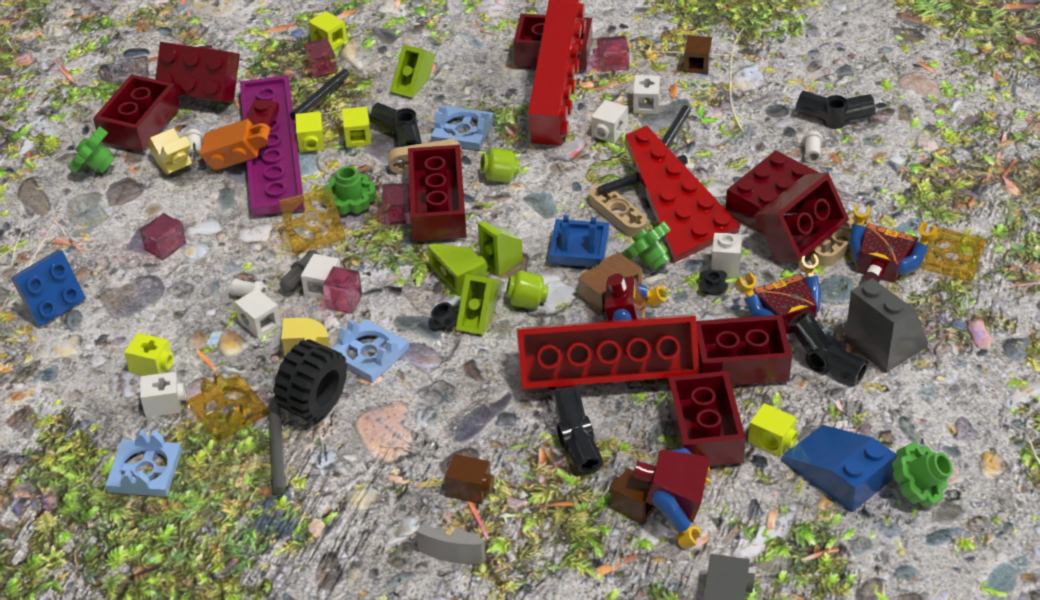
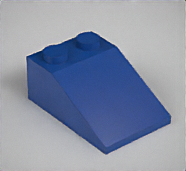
(843, 464)

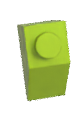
(412, 71)
(499, 248)
(454, 262)
(477, 303)

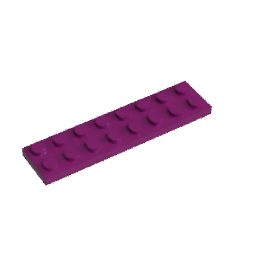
(277, 167)

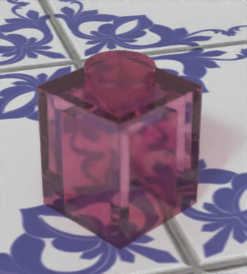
(612, 53)
(320, 58)
(396, 203)
(163, 236)
(342, 290)

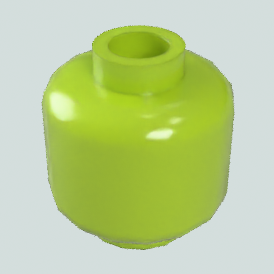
(499, 165)
(526, 290)

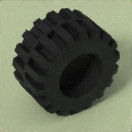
(310, 380)

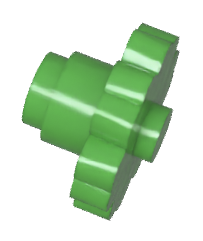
(92, 153)
(351, 190)
(649, 246)
(921, 473)

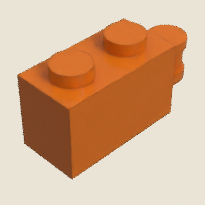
(233, 144)

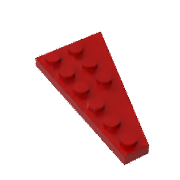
(677, 197)

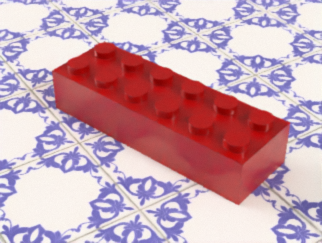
(555, 71)
(607, 351)

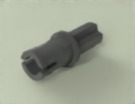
(293, 277)

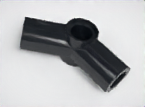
(835, 108)
(400, 121)
(825, 351)
(576, 430)

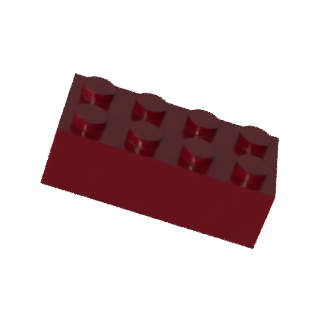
(436, 193)

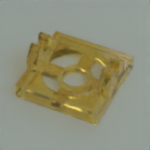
(299, 243)
(949, 266)
(235, 419)

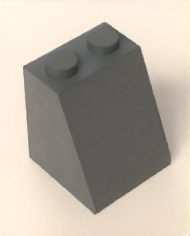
(883, 326)

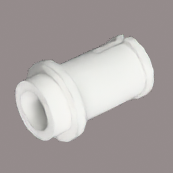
(195, 139)
(812, 141)
(242, 288)

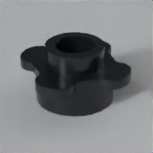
(713, 282)
(444, 315)

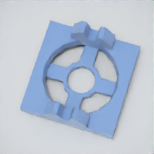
(470, 140)
(366, 366)
(141, 483)

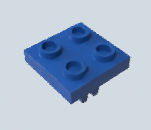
(578, 242)
(48, 288)

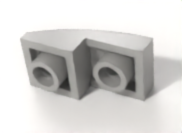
(458, 547)

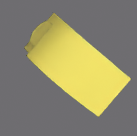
(170, 151)
(301, 329)

